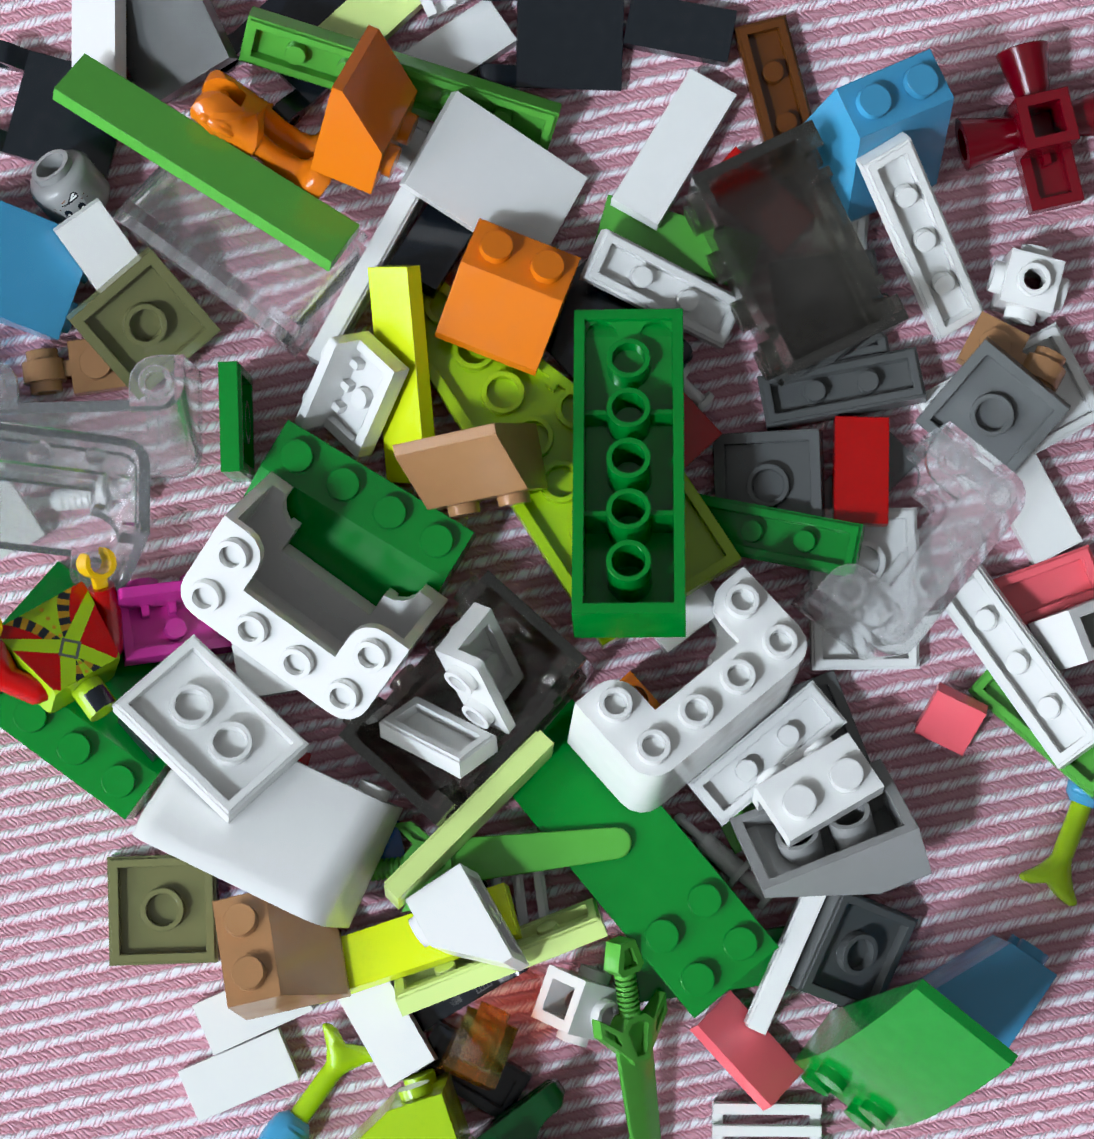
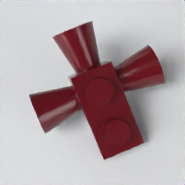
(1037, 127)

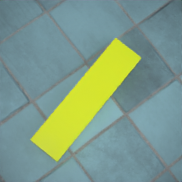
(401, 328)
(393, 951)

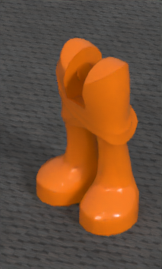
(252, 126)

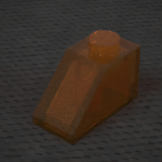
(480, 1046)

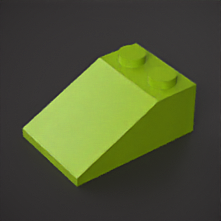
(419, 1110)

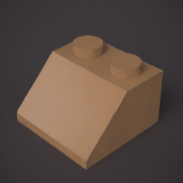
(475, 466)
(276, 958)

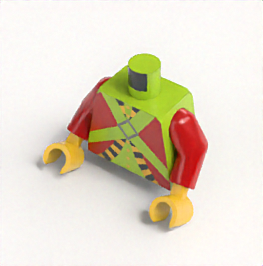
(67, 645)

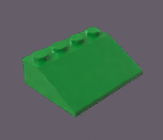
(361, 522)
(90, 753)

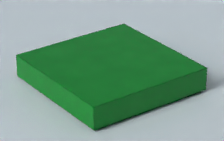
(236, 422)

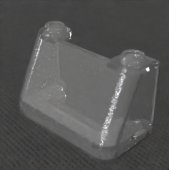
(236, 259)
(159, 415)
(74, 494)

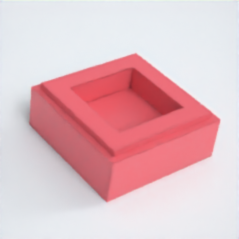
(951, 718)

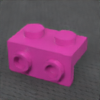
(159, 622)

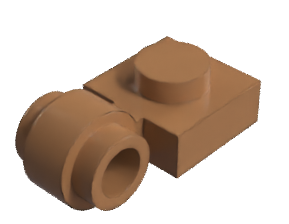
(1043, 363)
(89, 372)

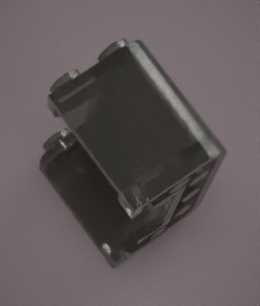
(790, 256)
(552, 677)

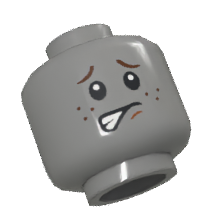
(66, 183)

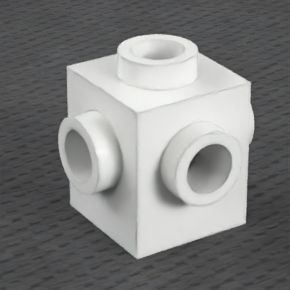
(1017, 300)
(573, 999)

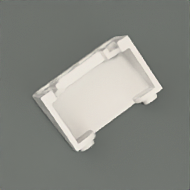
(297, 845)

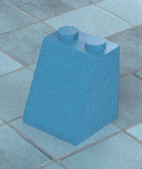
(875, 108)
(35, 275)
(996, 983)

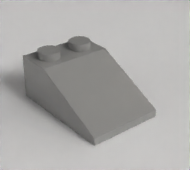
(855, 855)

